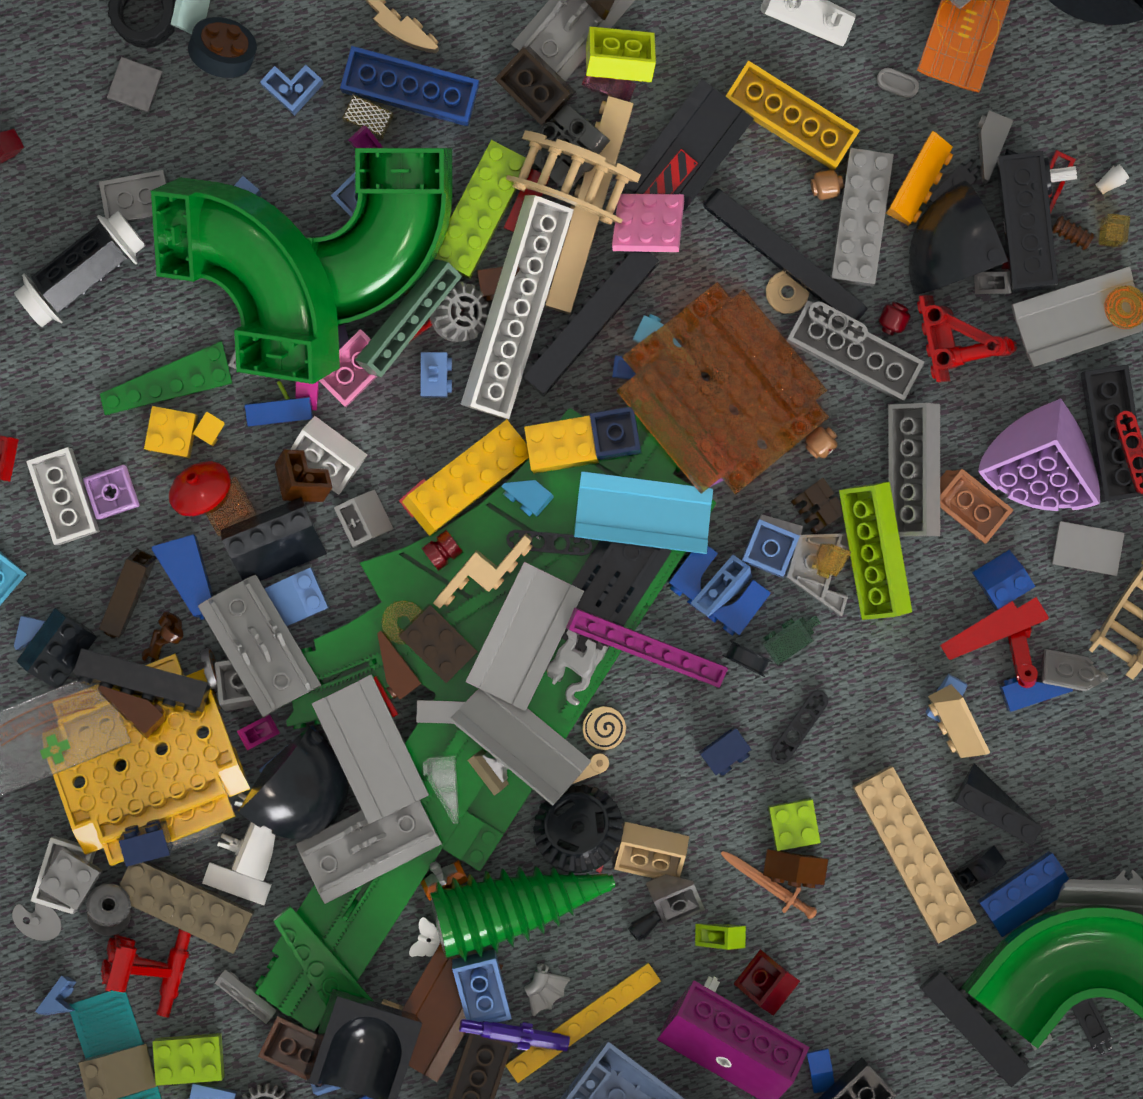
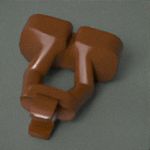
(170, 631)

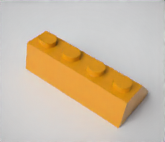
(920, 179)

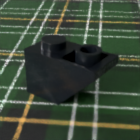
(979, 868)

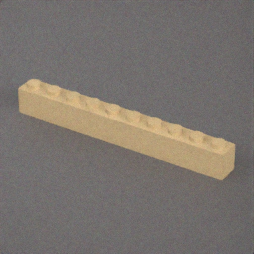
(584, 223)

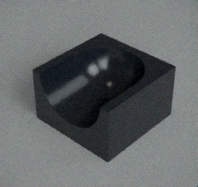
(363, 1046)

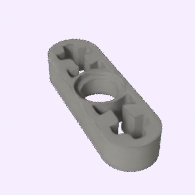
(855, 324)

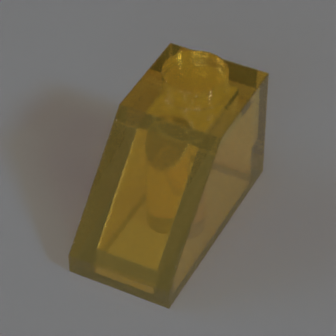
(830, 560)

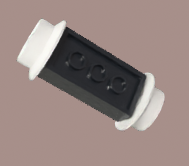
(78, 268)

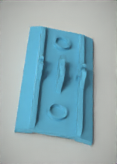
(643, 512)

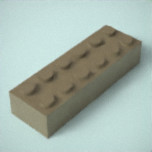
(186, 905)

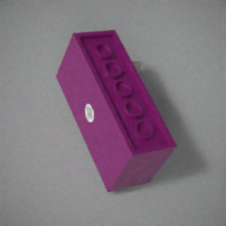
(732, 1042)

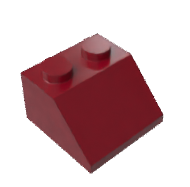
(766, 982)

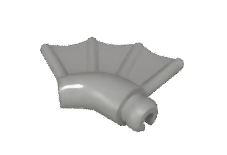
(545, 989)

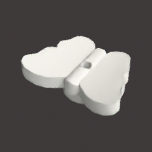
(422, 946)

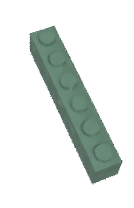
(408, 318)

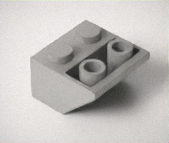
(363, 518)

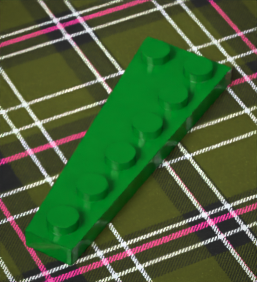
(183, 377)
(315, 958)

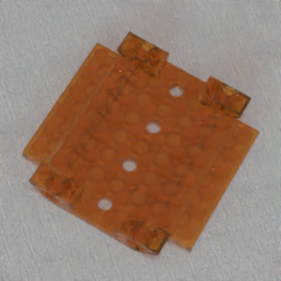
(747, 369)

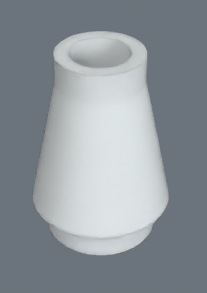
(1112, 179)

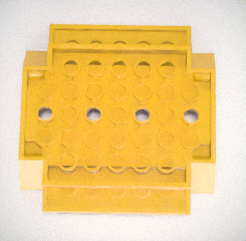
(181, 786)

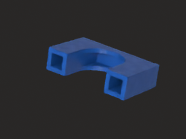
(734, 616)

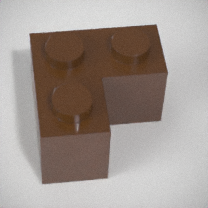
(298, 480)
(795, 868)

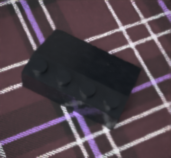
(273, 541)

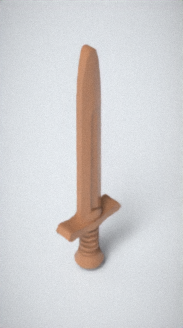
(775, 888)

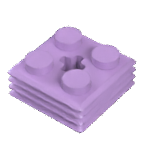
(98, 485)

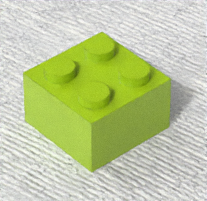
(794, 824)

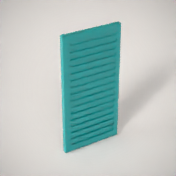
(108, 1025)

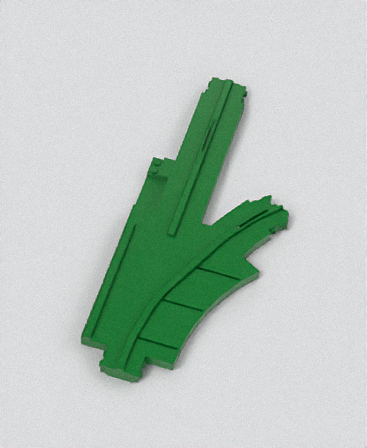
(362, 918)

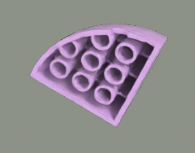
(1043, 461)

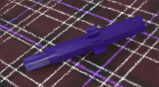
(523, 1036)

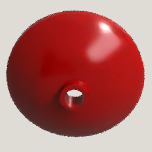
(199, 488)

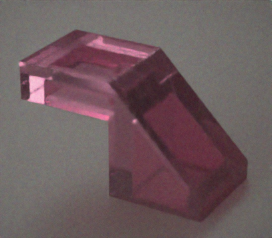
(615, 88)

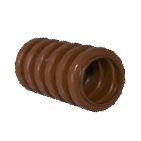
(1072, 232)

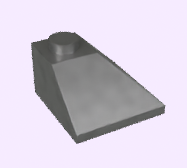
(674, 898)

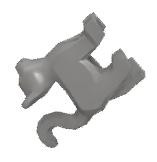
(579, 661)

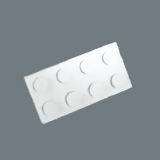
(63, 496)

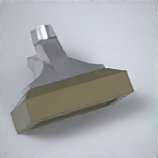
(490, 771)

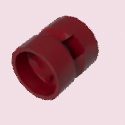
(442, 550)

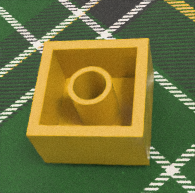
(171, 432)

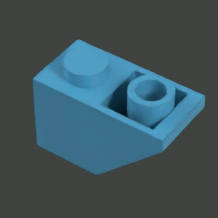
(529, 494)

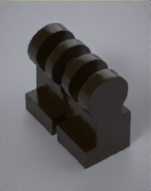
(819, 494)

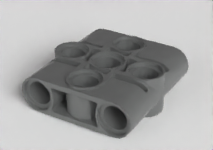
(589, 138)

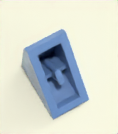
(26, 631)

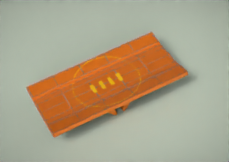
(963, 42)

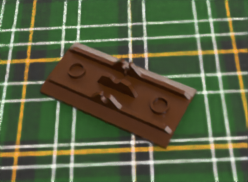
(440, 1011)

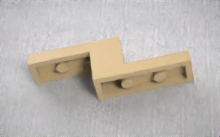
(483, 571)

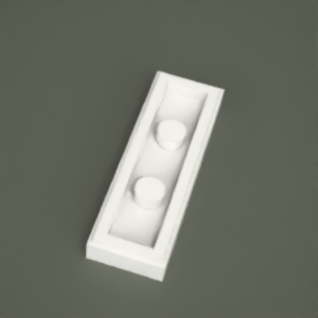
(236, 883)

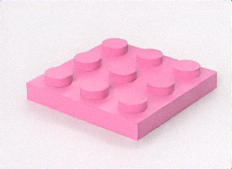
(648, 222)

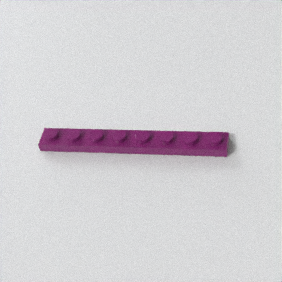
(646, 647)

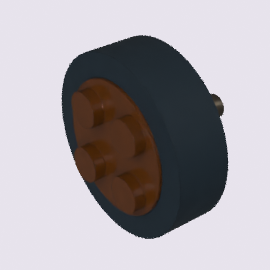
(222, 47)

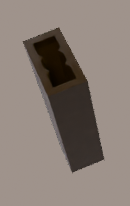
(127, 592)

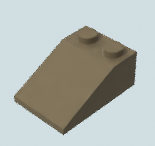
(117, 1073)

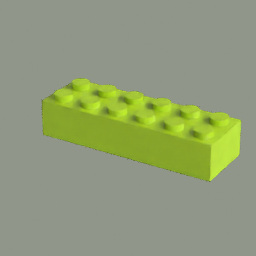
(480, 209)
(875, 551)

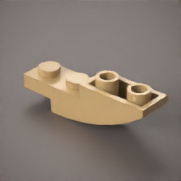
(405, 31)

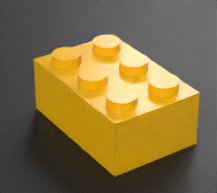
(560, 444)

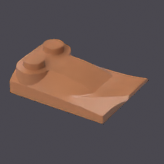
(972, 504)

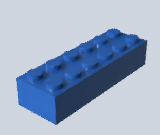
(409, 86)

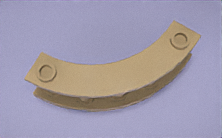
(578, 156)
(1134, 661)

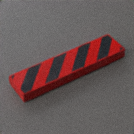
(673, 174)

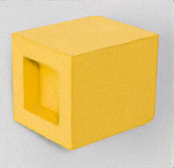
(209, 428)

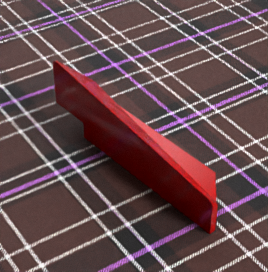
(994, 627)

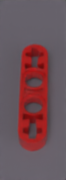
(1131, 453)

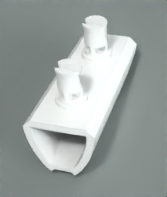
(813, 16)
(253, 851)

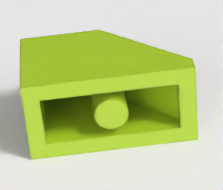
(720, 936)

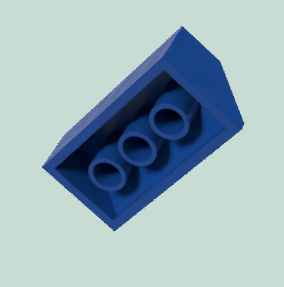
(1024, 894)

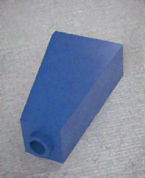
(186, 570)

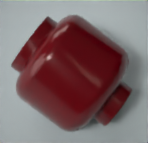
(894, 318)

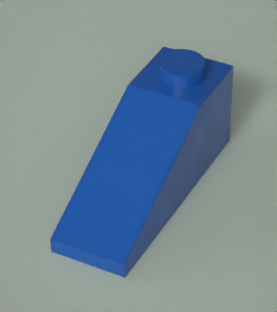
(1020, 697)

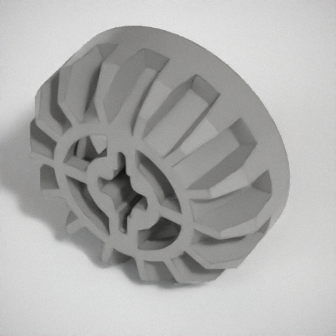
(449, 312)

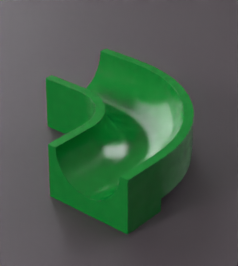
(393, 231)
(262, 265)
(1060, 962)

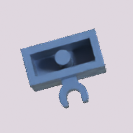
(435, 375)

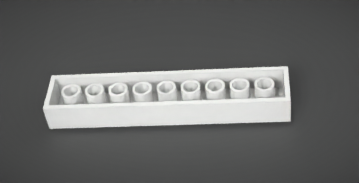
(517, 306)

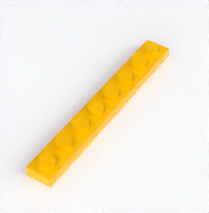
(586, 1020)

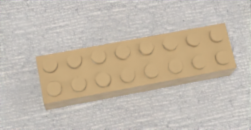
(914, 854)

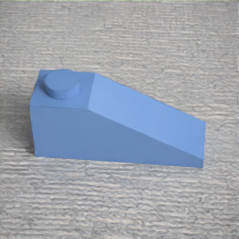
(723, 586)

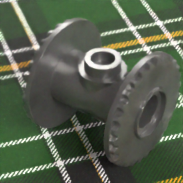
(108, 897)

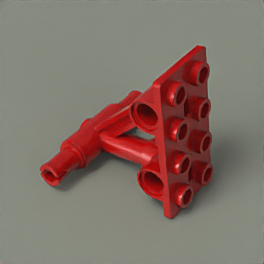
(942, 341)
(124, 961)

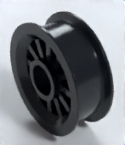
(747, 658)

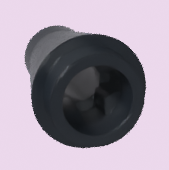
(643, 926)

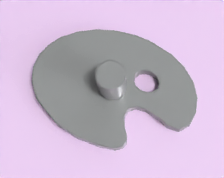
(43, 922)

